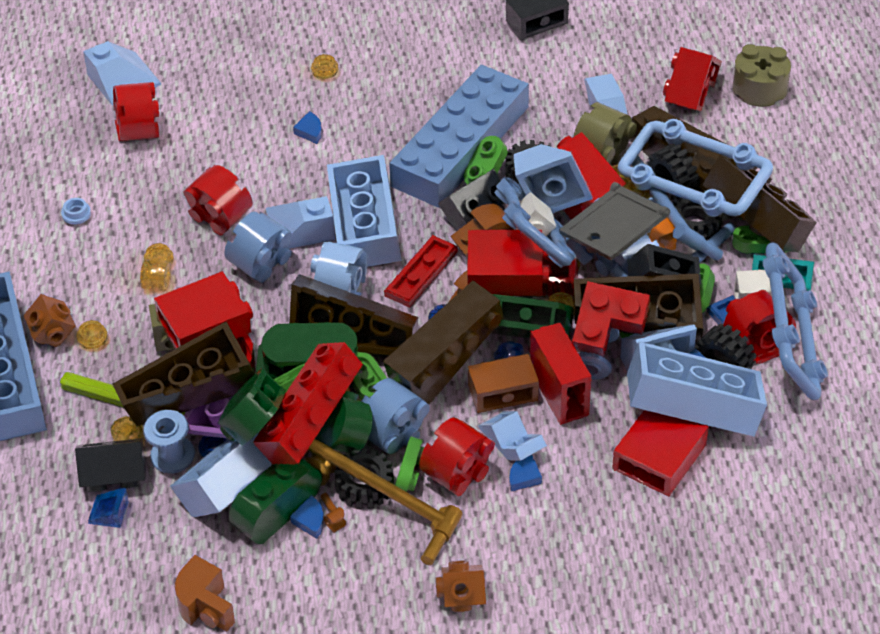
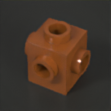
(49, 321)
(471, 594)

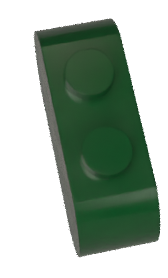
(527, 315)
(293, 343)
(251, 408)
(347, 425)
(273, 498)

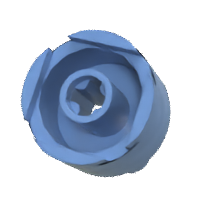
(258, 246)
(395, 415)

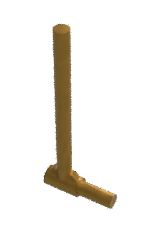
(442, 521)

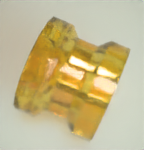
(155, 275)
(124, 428)

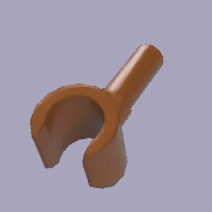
(335, 518)

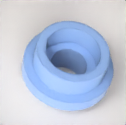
(75, 211)

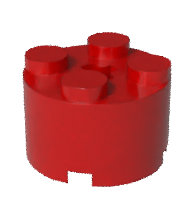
(135, 111)
(217, 199)
(755, 319)
(457, 456)

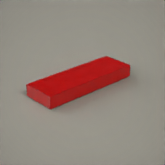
(420, 271)

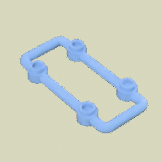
(711, 200)

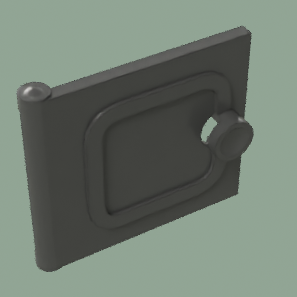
(617, 219)

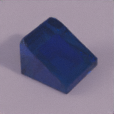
(109, 508)

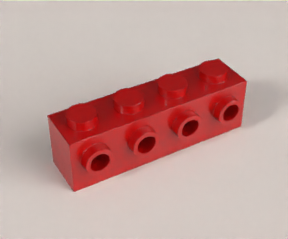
(308, 403)

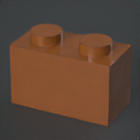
(503, 383)

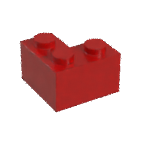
(691, 78)
(605, 309)

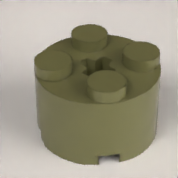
(761, 75)
(607, 131)

